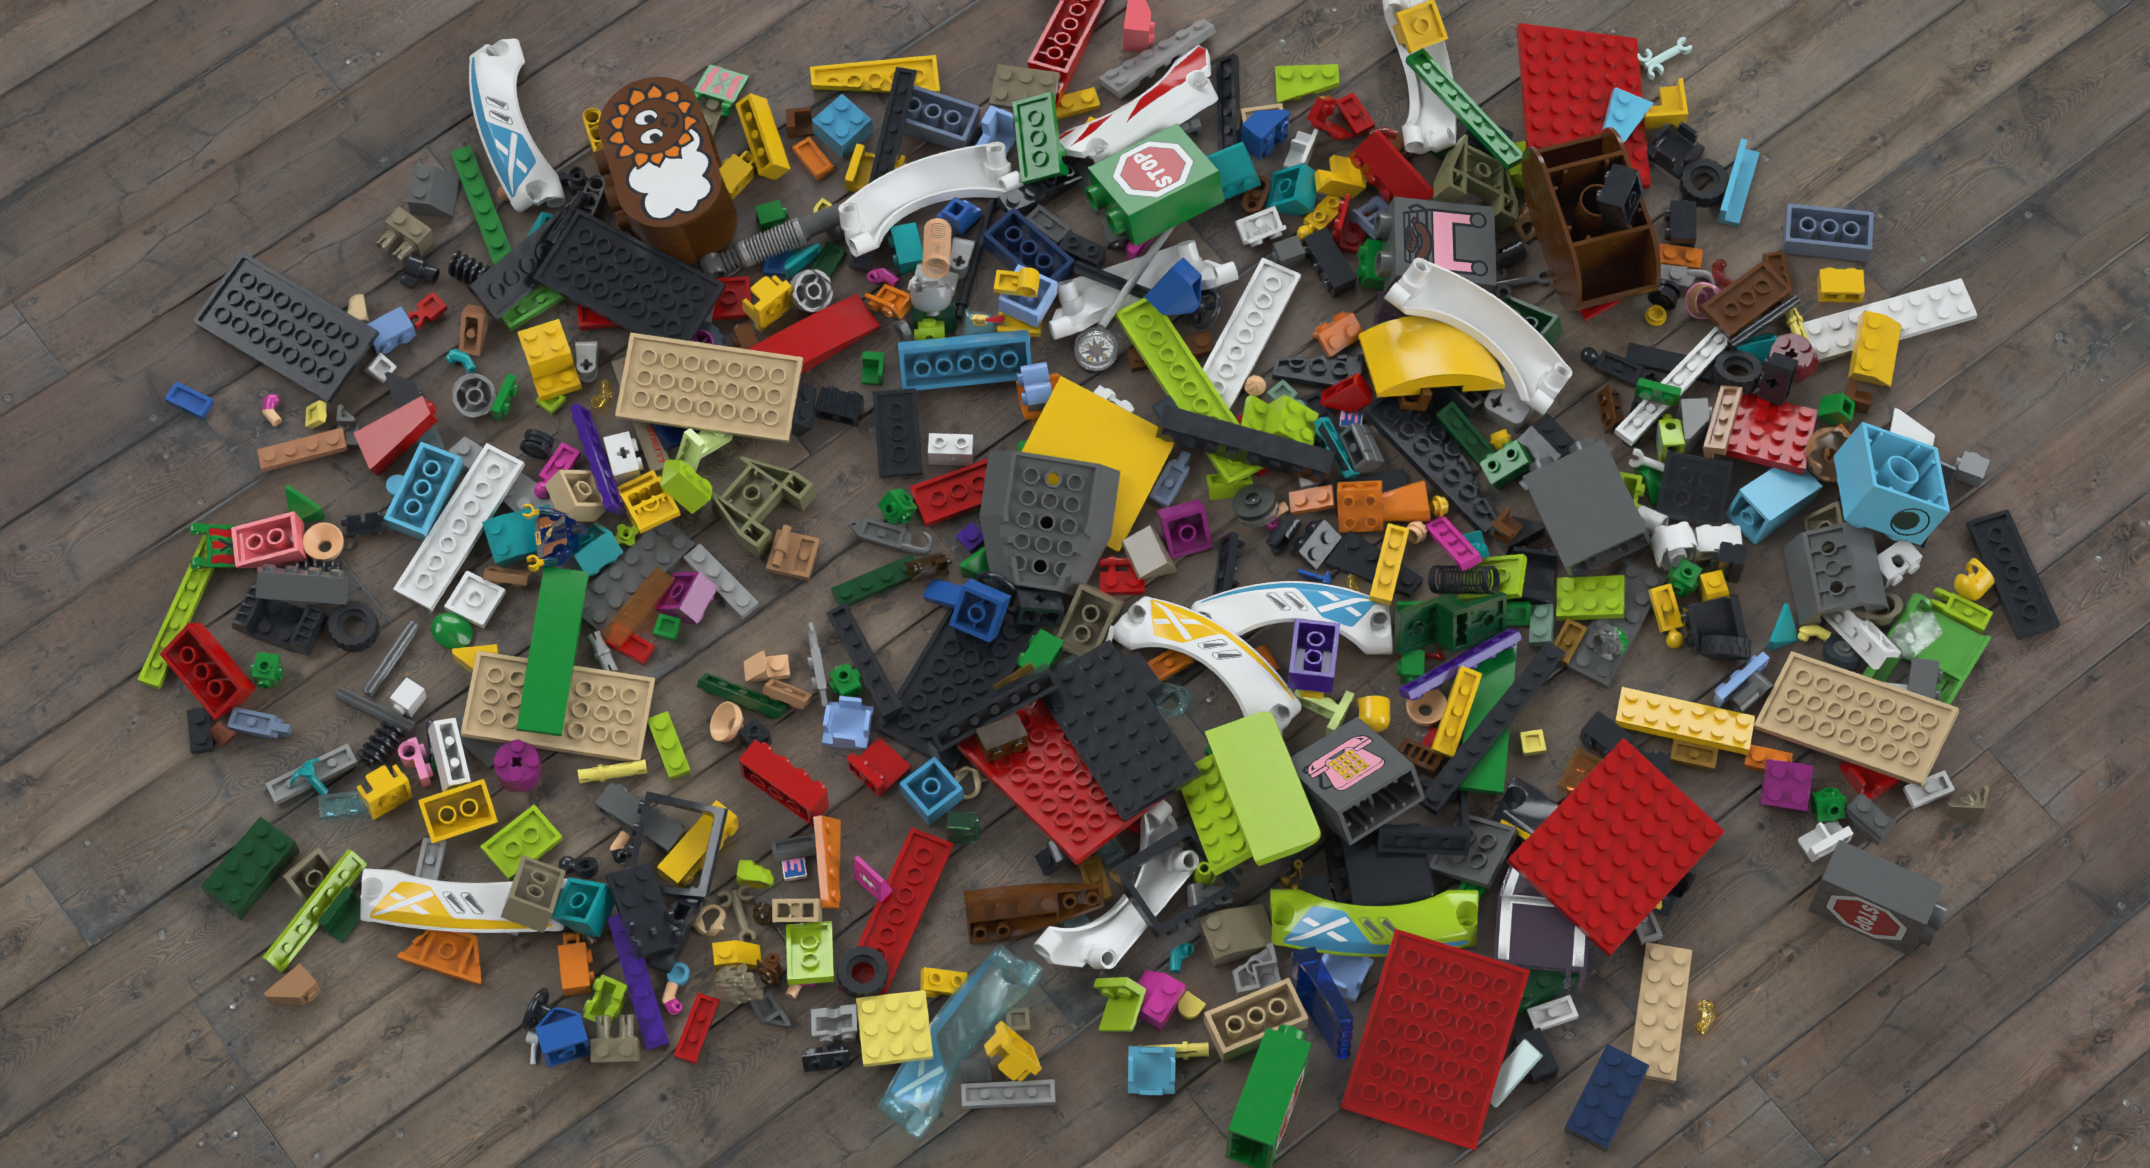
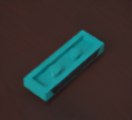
(1327, 432)

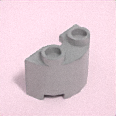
(834, 1024)

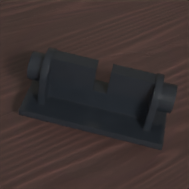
(355, 526)
(835, 1058)

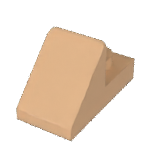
(762, 668)

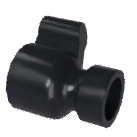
(574, 179)
(416, 269)

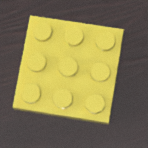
(894, 1028)

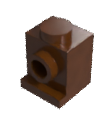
(744, 336)

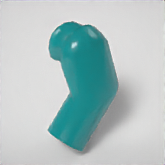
(462, 357)
(1179, 954)

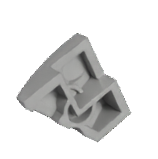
(1257, 972)

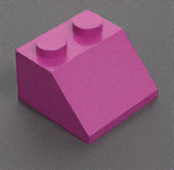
(1160, 998)

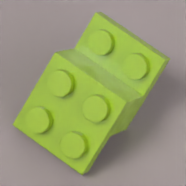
(1281, 418)

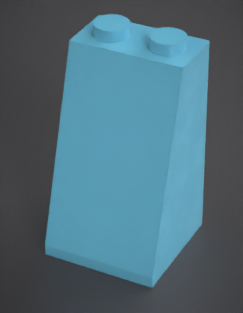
(1771, 502)

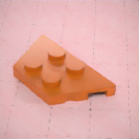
(446, 953)

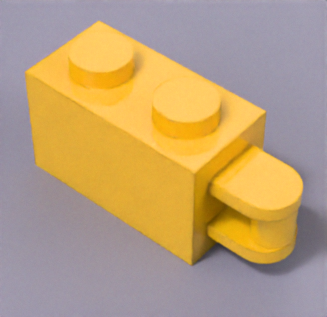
(738, 172)

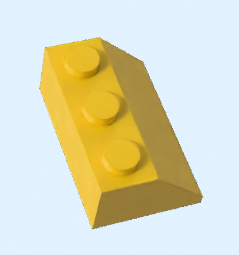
(1874, 349)
(458, 811)

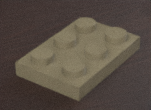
(1019, 83)

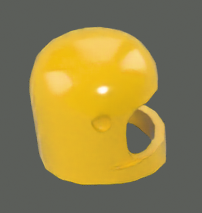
(1974, 585)
(1374, 712)

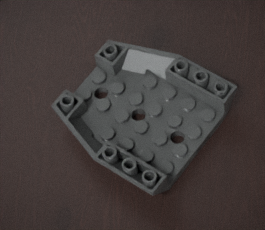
(1020, 496)

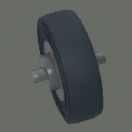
(1840, 654)

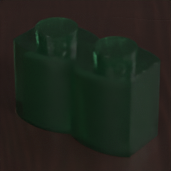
(963, 827)

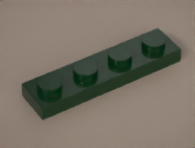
(872, 582)
(744, 696)

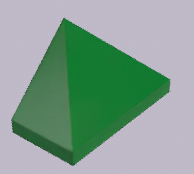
(1652, 481)
(303, 506)
(974, 564)

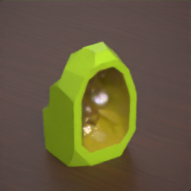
(754, 875)

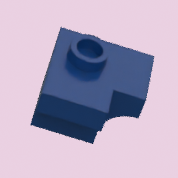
(960, 215)

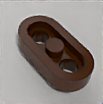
(1255, 197)

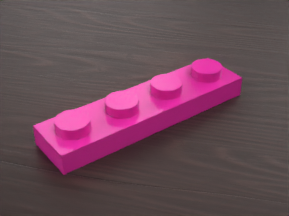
(1453, 543)

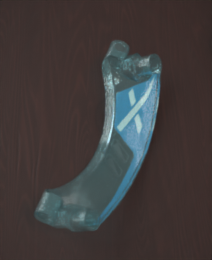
(976, 1005)

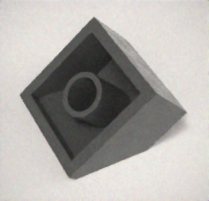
(432, 192)

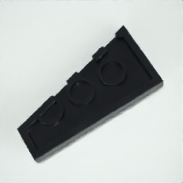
(1317, 371)

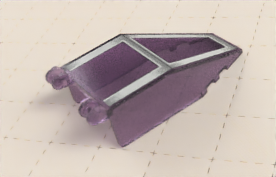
(1534, 932)

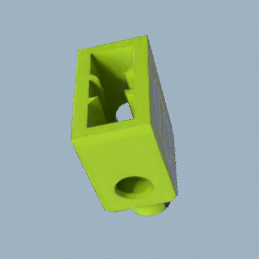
(1669, 434)

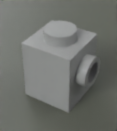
(1971, 468)

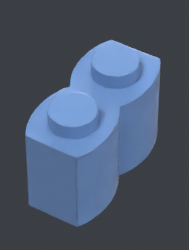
(1036, 385)

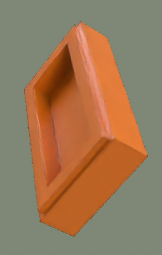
(813, 158)

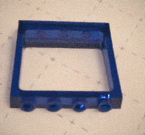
(1307, 976)

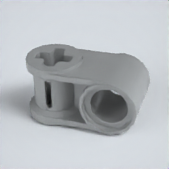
(960, 256)
(587, 360)

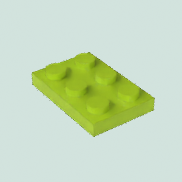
(1511, 573)
(1590, 597)
(526, 835)
(809, 953)

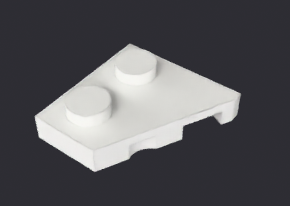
(1907, 427)

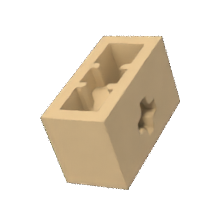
(796, 910)

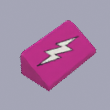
(870, 880)

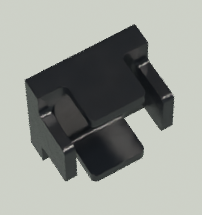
(1675, 148)

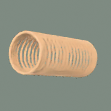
(929, 255)

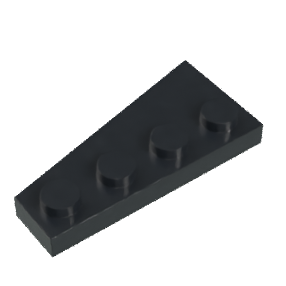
(1361, 559)

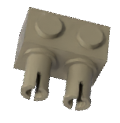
(409, 231)
(615, 1050)

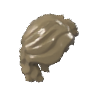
(736, 985)

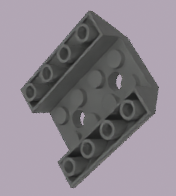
(1850, 564)

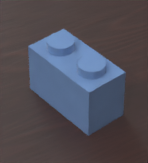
(393, 329)

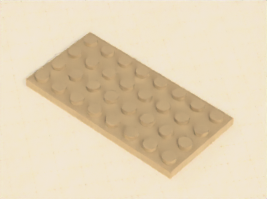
(709, 387)
(603, 713)
(1856, 718)

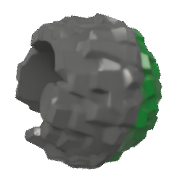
(1610, 642)

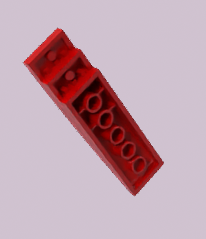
(1066, 40)
(823, 333)

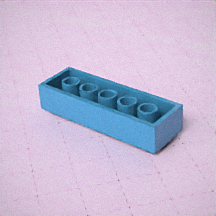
(963, 360)

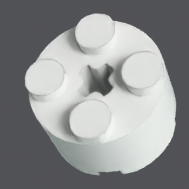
(1673, 544)

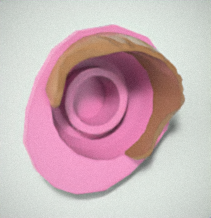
(1698, 295)

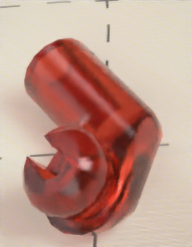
(1387, 132)
(1718, 273)

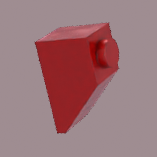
(1348, 394)

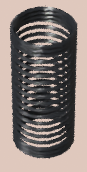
(1484, 585)

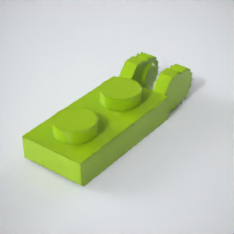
(1961, 610)

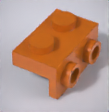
(890, 302)
(1338, 333)

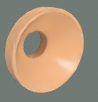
(319, 534)
(1435, 700)
(726, 722)

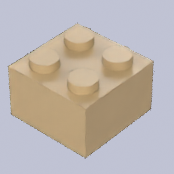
(576, 494)

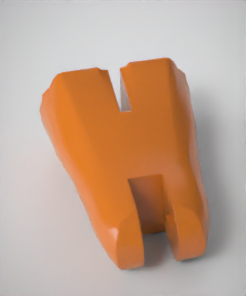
(1406, 504)

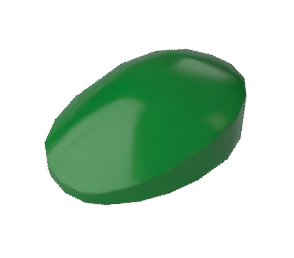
(451, 631)

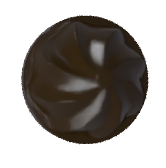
(762, 913)

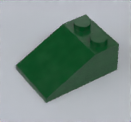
(1543, 321)

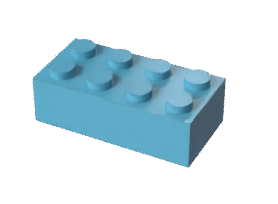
(424, 491)

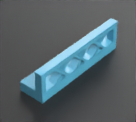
(1738, 185)

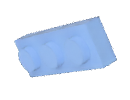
(1738, 678)

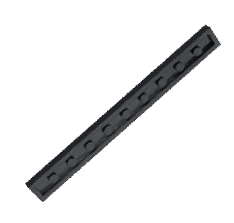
(889, 141)
(1492, 727)

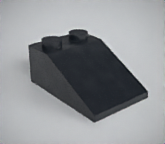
(1543, 440)

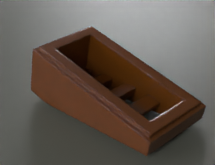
(1429, 770)

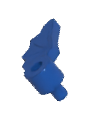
(1314, 577)

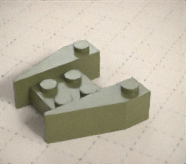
(1480, 174)
(755, 496)

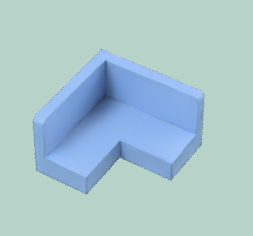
(998, 127)

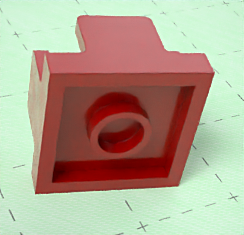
(1866, 780)

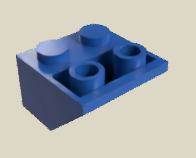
(1264, 131)

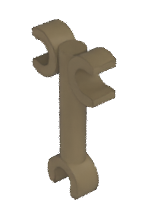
(735, 898)

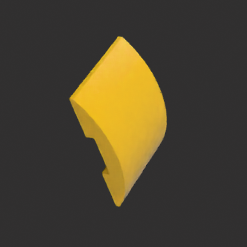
(1426, 354)

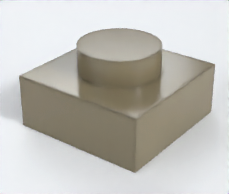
(1019, 1019)

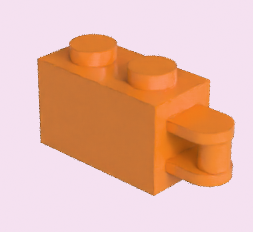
(574, 965)

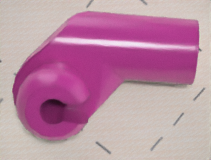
(882, 275)

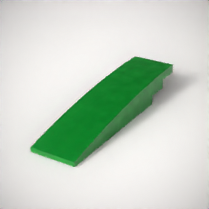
(552, 651)
(1495, 680)

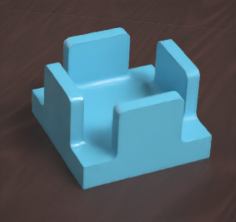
(1151, 1070)

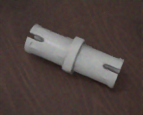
(602, 652)

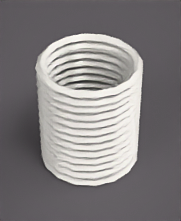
(1652, 519)

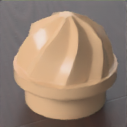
(1255, 385)
(1417, 532)

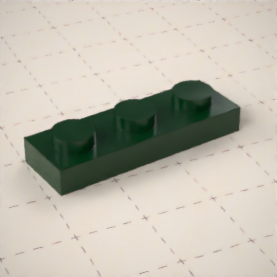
(1464, 433)

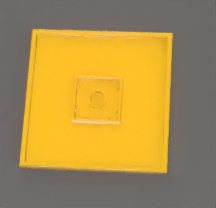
(1094, 430)

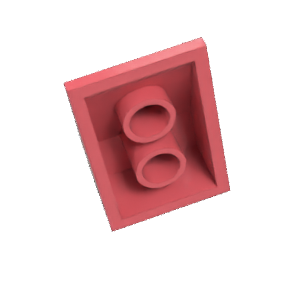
(1138, 27)
(269, 541)

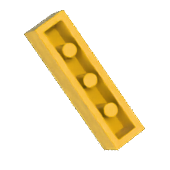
(762, 136)
(690, 852)

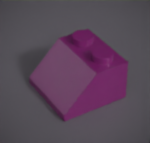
(1185, 528)
(687, 597)

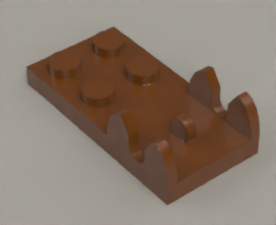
(1746, 299)

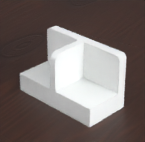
(1301, 148)
(1824, 839)

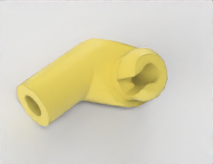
(1813, 630)

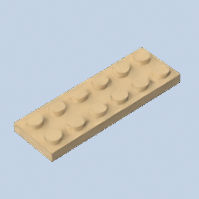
(1661, 1010)

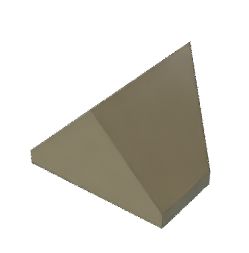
(1970, 807)

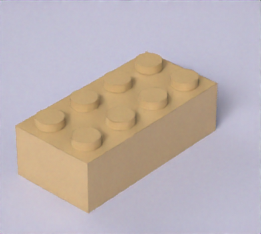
(1242, 1022)

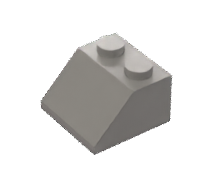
(1695, 419)

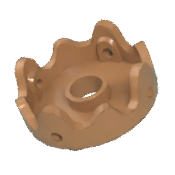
(1817, 446)

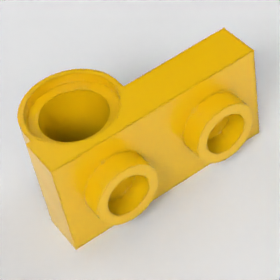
(1017, 283)
(940, 982)

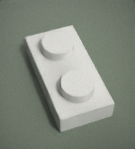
(1934, 788)
(1552, 1013)

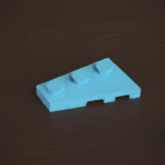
(1625, 112)

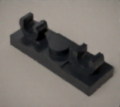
(1227, 563)

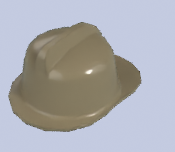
(1883, 616)

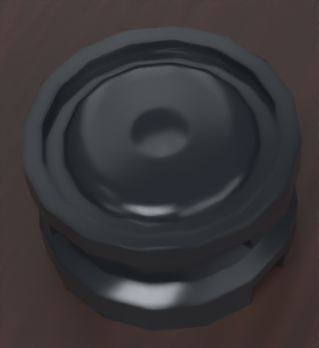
(1666, 294)
(536, 444)

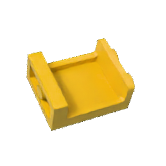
(860, 168)

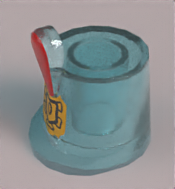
(980, 322)

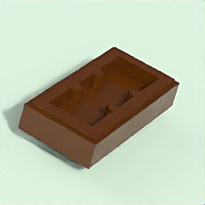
(1778, 263)

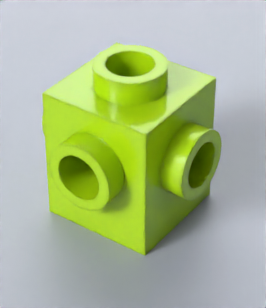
(929, 330)

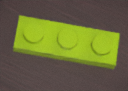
(668, 745)

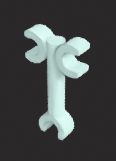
(1654, 63)

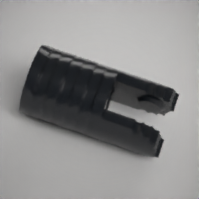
(1510, 254)
(1283, 533)

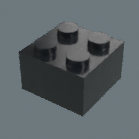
(1619, 195)

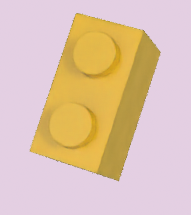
(1840, 285)

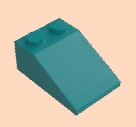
(511, 537)

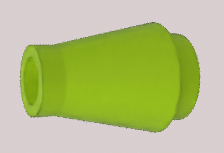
(1205, 878)

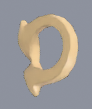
(978, 779)
(716, 927)

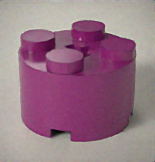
(506, 766)

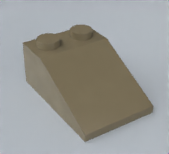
(1089, 619)
(533, 894)
(1235, 933)

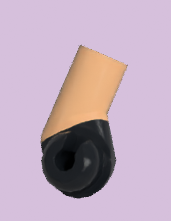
(617, 848)

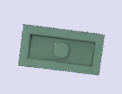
(1541, 624)

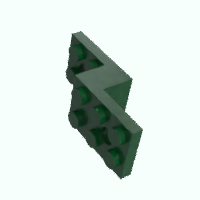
(1450, 622)

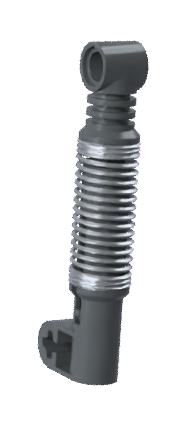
(794, 232)

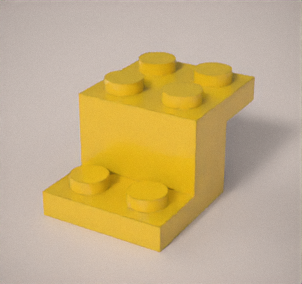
(549, 360)
(647, 502)

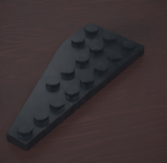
(1434, 455)

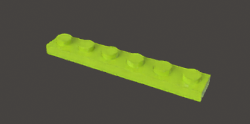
(305, 921)

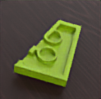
(1301, 80)

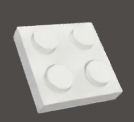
(475, 599)

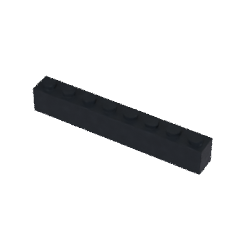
(1245, 444)

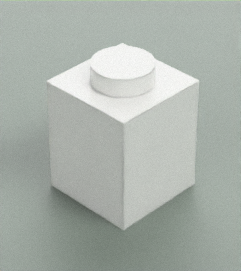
(408, 698)

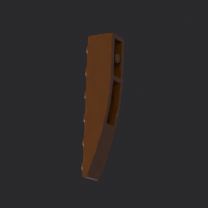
(1026, 908)

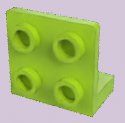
(1122, 1004)

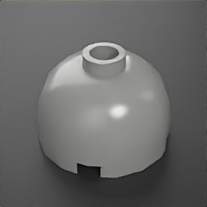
(811, 290)
(931, 296)
(477, 403)

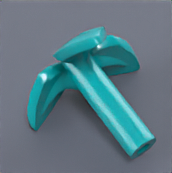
(308, 771)

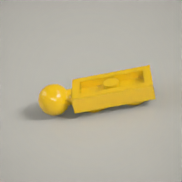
(1321, 217)
(1667, 614)

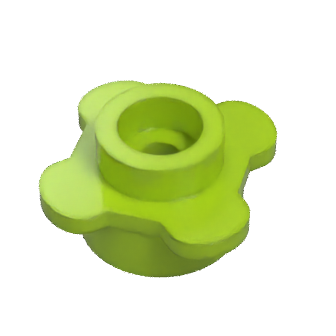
(630, 539)

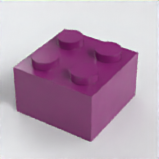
(1786, 785)

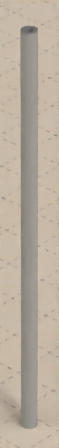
(1133, 279)

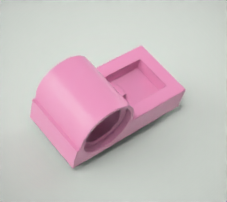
(424, 770)

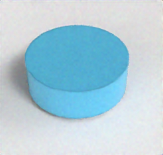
(393, 484)
(679, 974)

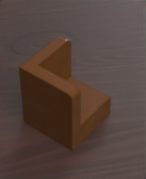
(799, 122)
(1861, 399)
(1505, 527)

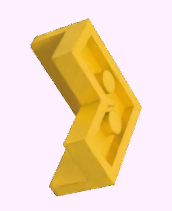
(1672, 108)
(1341, 180)

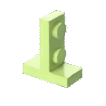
(699, 445)
(1328, 708)

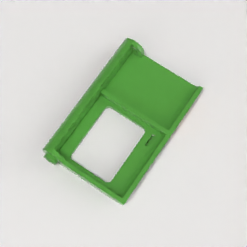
(1955, 649)

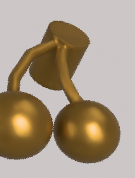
(1286, 880)

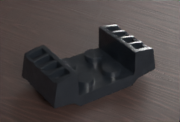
(280, 623)

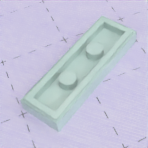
(1514, 1070)

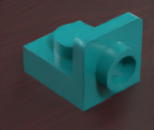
(1477, 541)

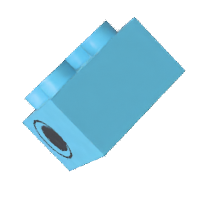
(1891, 484)

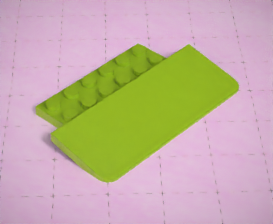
(1249, 796)

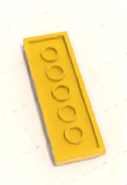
(1685, 721)

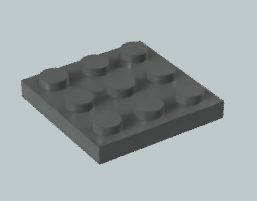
(1487, 852)

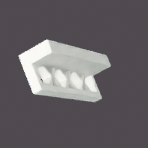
(1863, 637)

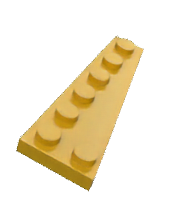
(874, 75)

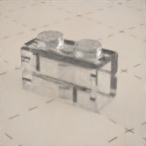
(1916, 634)

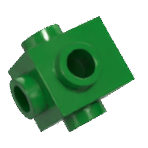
(897, 506)
(1684, 577)
(266, 670)
(845, 681)
(1828, 805)

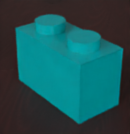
(906, 246)

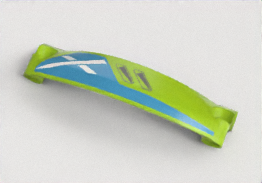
(1367, 931)

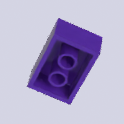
(1313, 655)

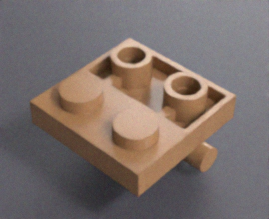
(792, 554)

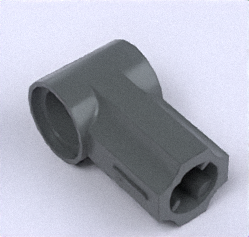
(1754, 688)
(1199, 892)

